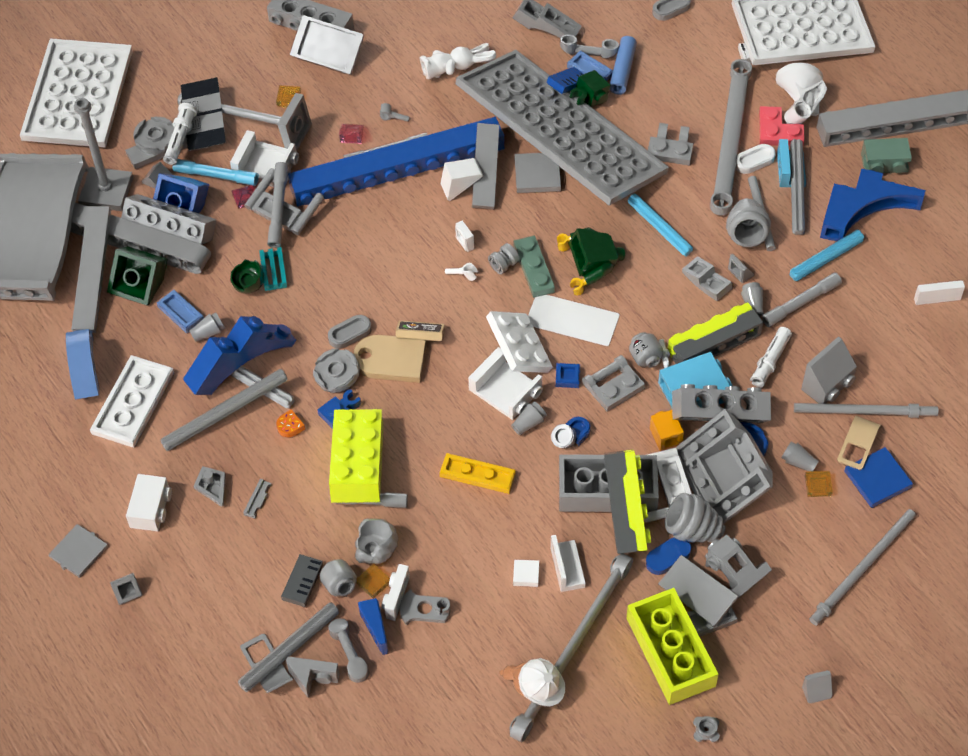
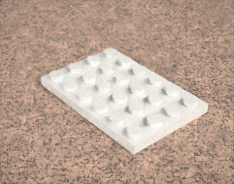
(801, 29)
(74, 72)

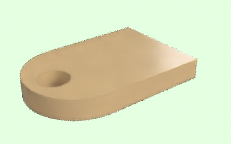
(391, 358)

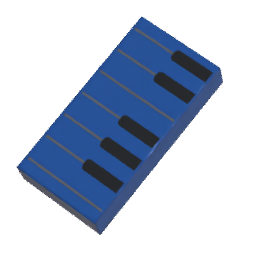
(564, 80)

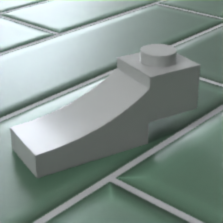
(545, 18)

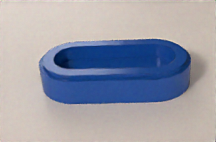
(664, 556)

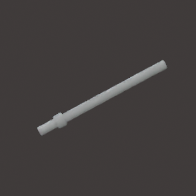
(911, 410)

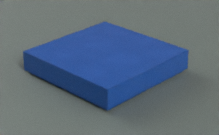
(879, 478)

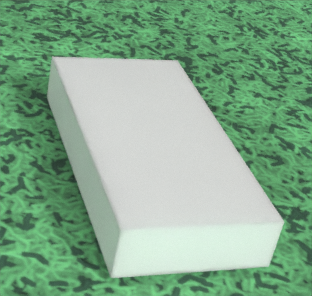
(939, 292)

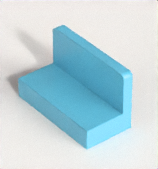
(784, 164)

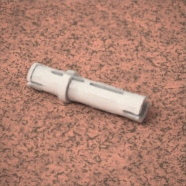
(767, 363)

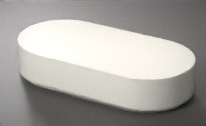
(755, 158)

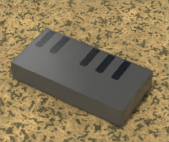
(302, 580)

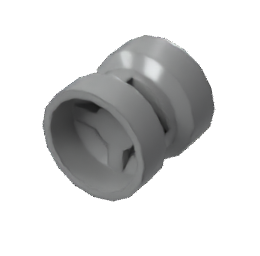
(502, 259)

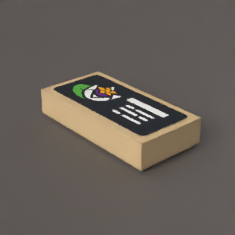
(420, 330)

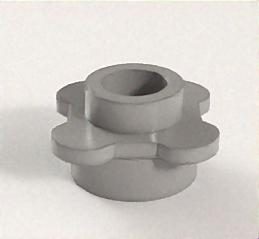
(711, 723)

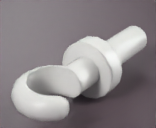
(666, 353)

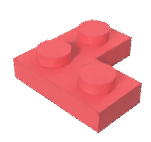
(772, 129)

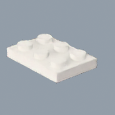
(519, 342)

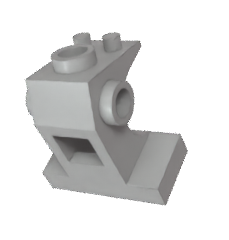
(717, 558)

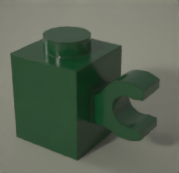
(591, 89)

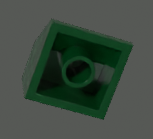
(136, 274)

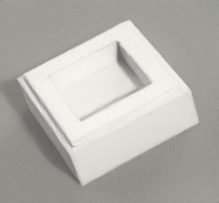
(464, 236)
(526, 573)

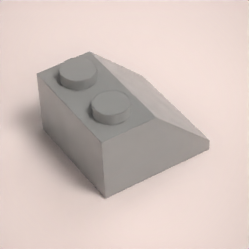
(829, 372)

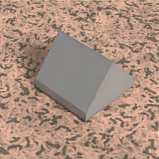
(152, 176)
(126, 588)

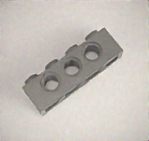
(290, 12)
(169, 218)
(685, 406)

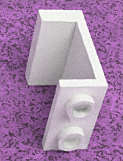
(504, 388)

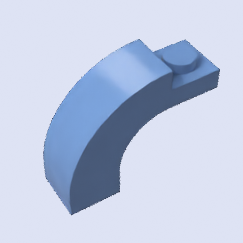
(81, 363)

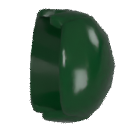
(247, 276)

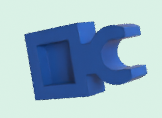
(326, 411)

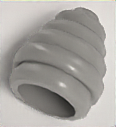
(748, 223)
(693, 519)

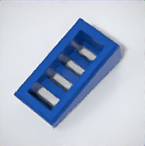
(372, 618)

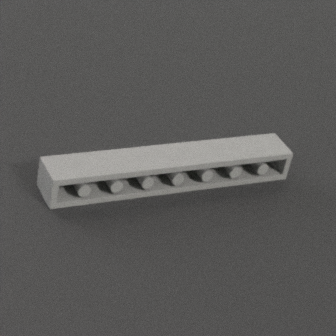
(893, 118)

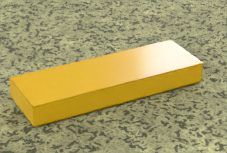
(477, 473)

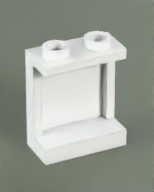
(261, 156)

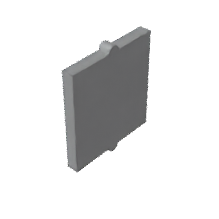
(78, 550)

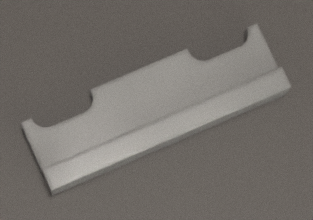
(257, 498)

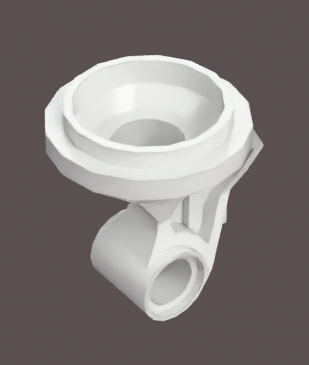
(806, 88)

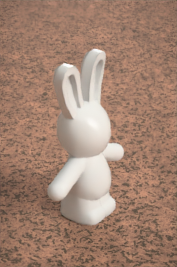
(460, 58)

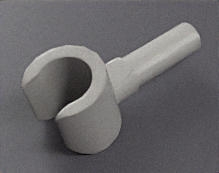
(386, 113)

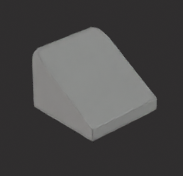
(739, 269)
(817, 687)

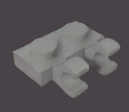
(671, 150)

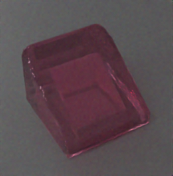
(351, 133)

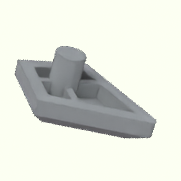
(211, 484)

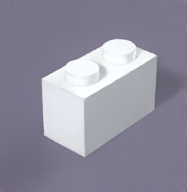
(148, 502)

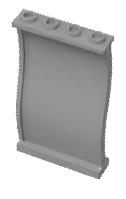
(36, 221)

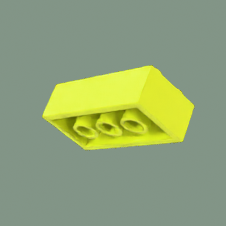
(356, 456)
(672, 646)

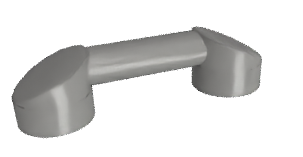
(608, 49)
(356, 666)

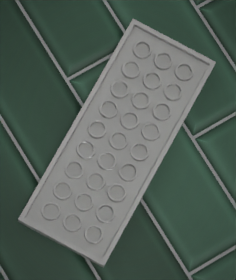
(565, 132)

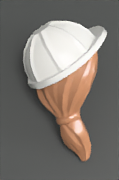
(536, 681)

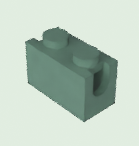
(886, 155)

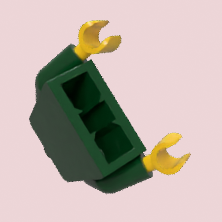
(592, 253)

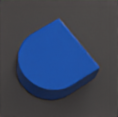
(581, 427)

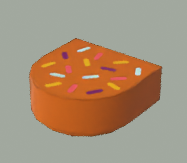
(289, 424)

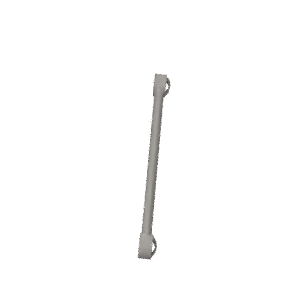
(731, 137)
(619, 571)

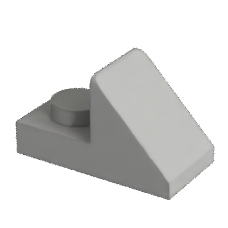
(307, 670)

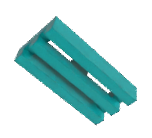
(271, 254)

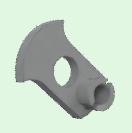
(411, 602)

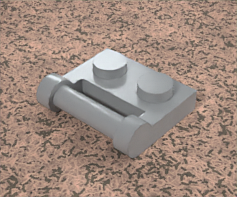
(617, 389)

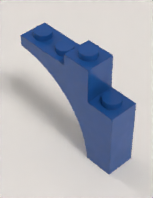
(871, 195)
(226, 354)

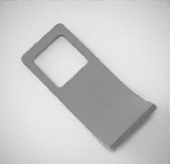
(274, 679)

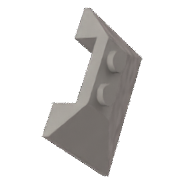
(725, 465)

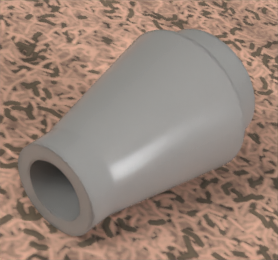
(753, 295)
(208, 327)
(530, 417)
(799, 457)

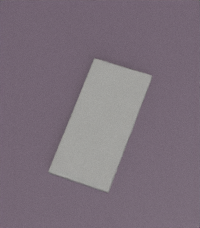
(699, 590)

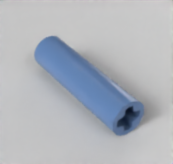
(623, 65)

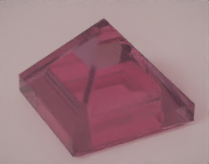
(242, 194)

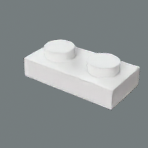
(398, 584)

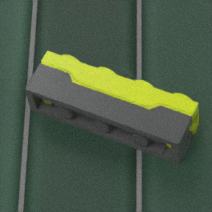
(717, 334)
(626, 501)

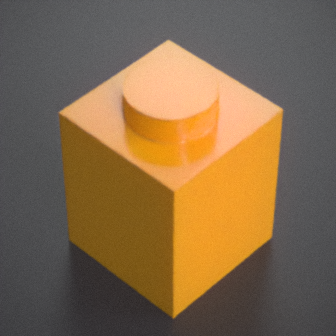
(665, 430)

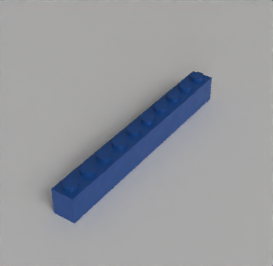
(387, 163)

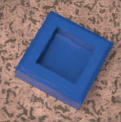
(567, 375)

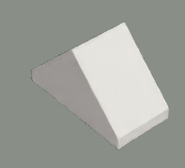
(459, 176)

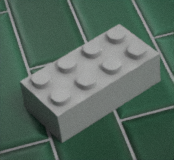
(585, 485)

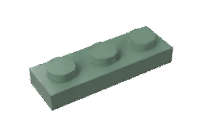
(534, 266)

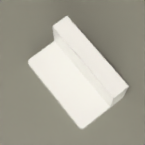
(567, 565)

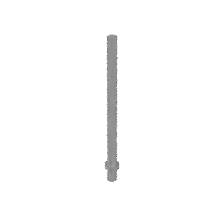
(824, 609)

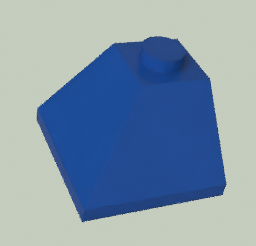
(181, 192)

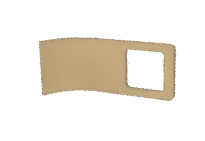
(862, 435)

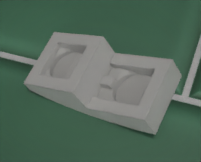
(704, 277)

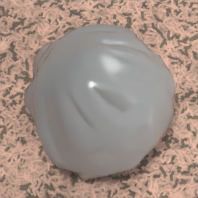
(375, 541)

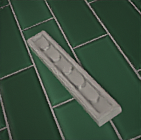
(91, 268)

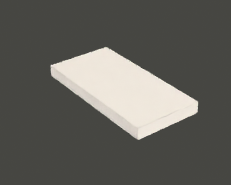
(132, 401)

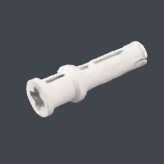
(181, 125)

